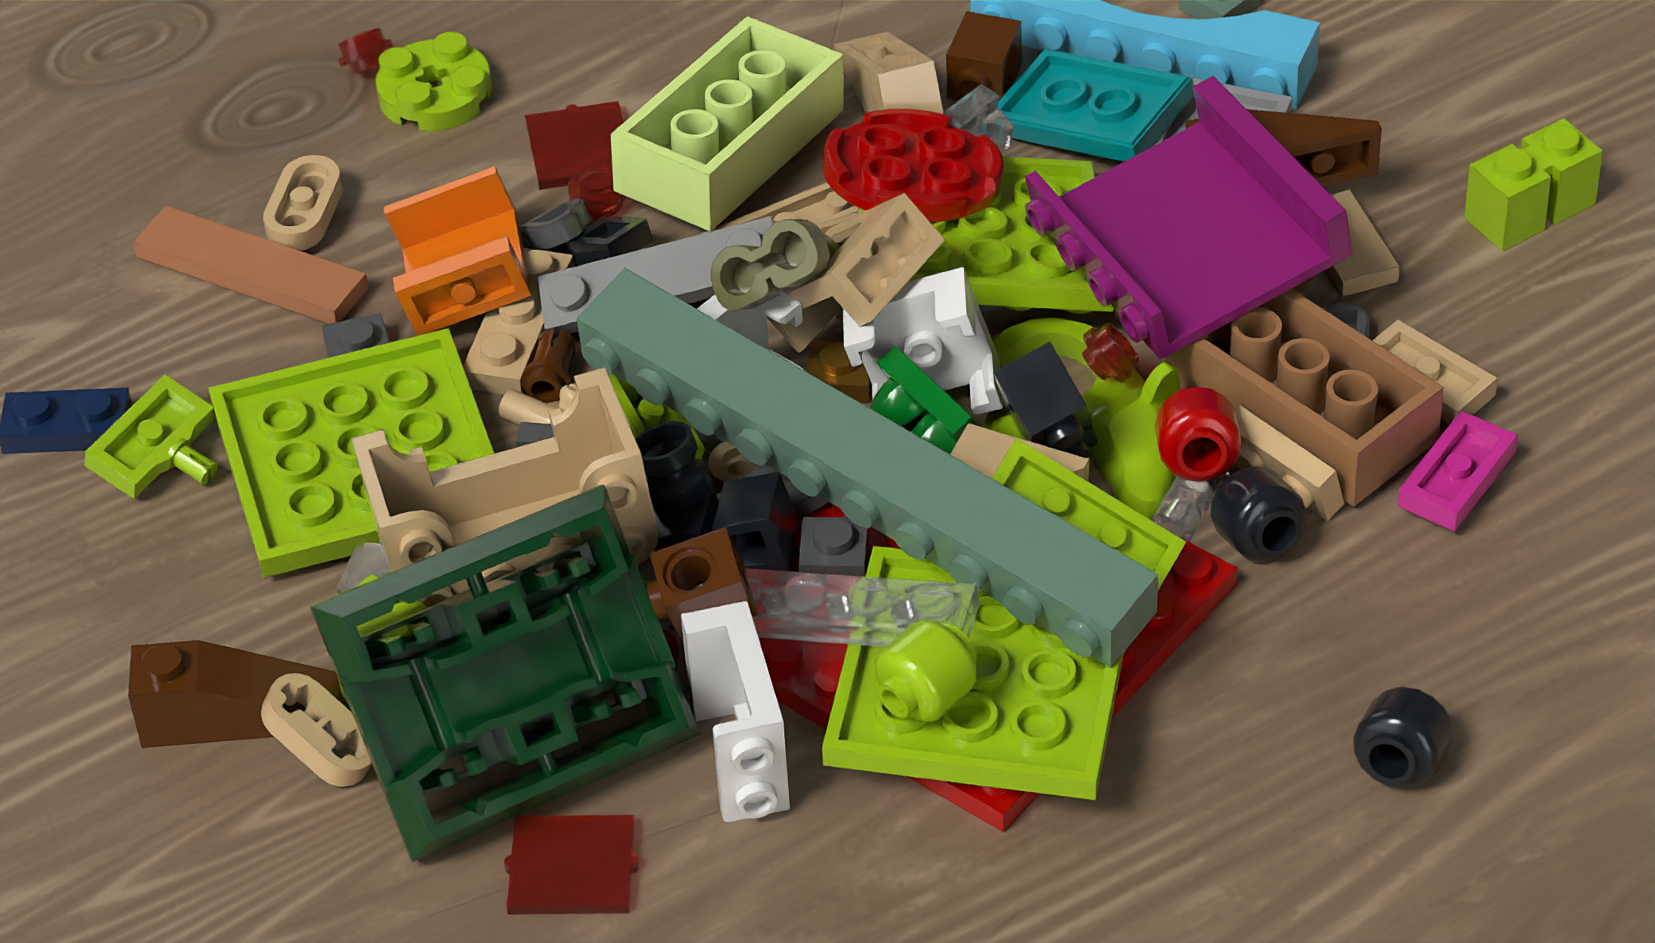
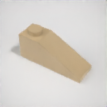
(890, 74)

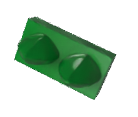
(913, 394)

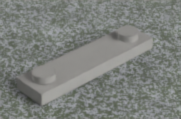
(676, 267)

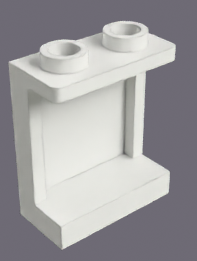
(729, 678)

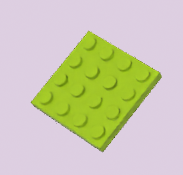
(1006, 255)
(295, 448)
(1026, 725)

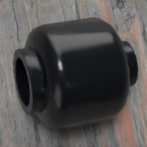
(1258, 513)
(1402, 737)

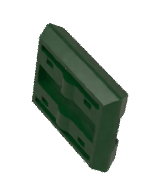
(506, 670)

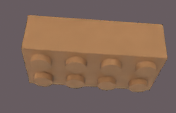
(1320, 388)

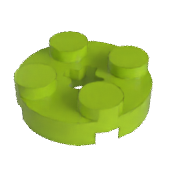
(406, 79)

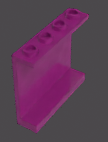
(1195, 226)

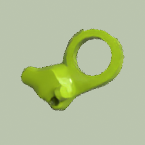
(1119, 412)

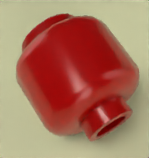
(1197, 434)

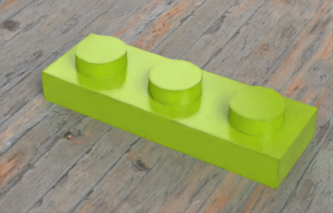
(1088, 508)

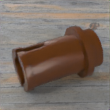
(550, 366)

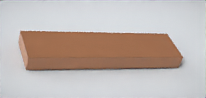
(251, 265)

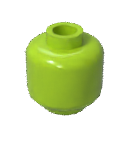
(926, 670)

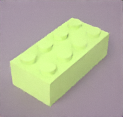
(727, 123)

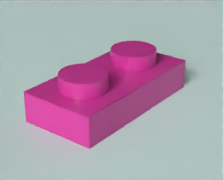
(1457, 470)

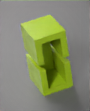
(1512, 186)

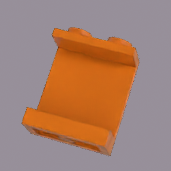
(458, 251)

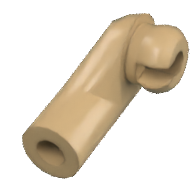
(523, 408)

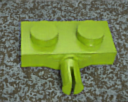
(153, 439)

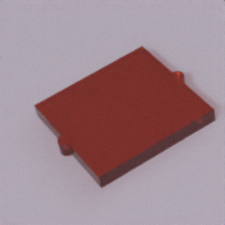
(571, 141)
(571, 864)

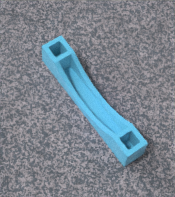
(1246, 51)

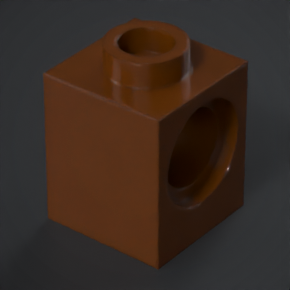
(984, 53)
(700, 560)

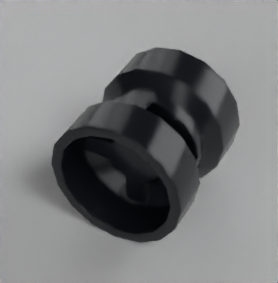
(673, 472)

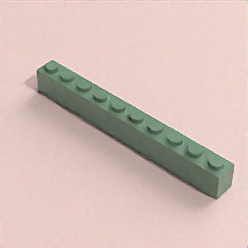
(870, 468)

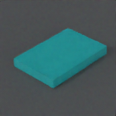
(1094, 104)

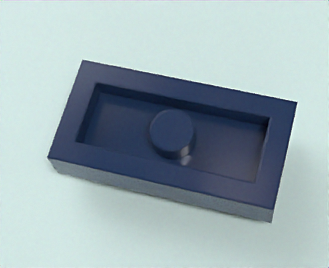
(59, 419)

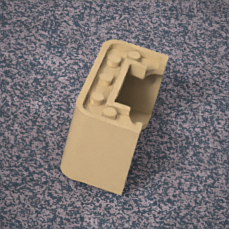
(438, 509)

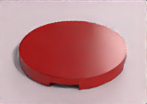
(914, 154)

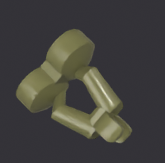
(789, 256)

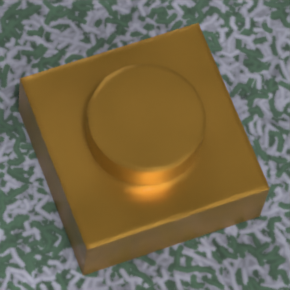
(831, 365)

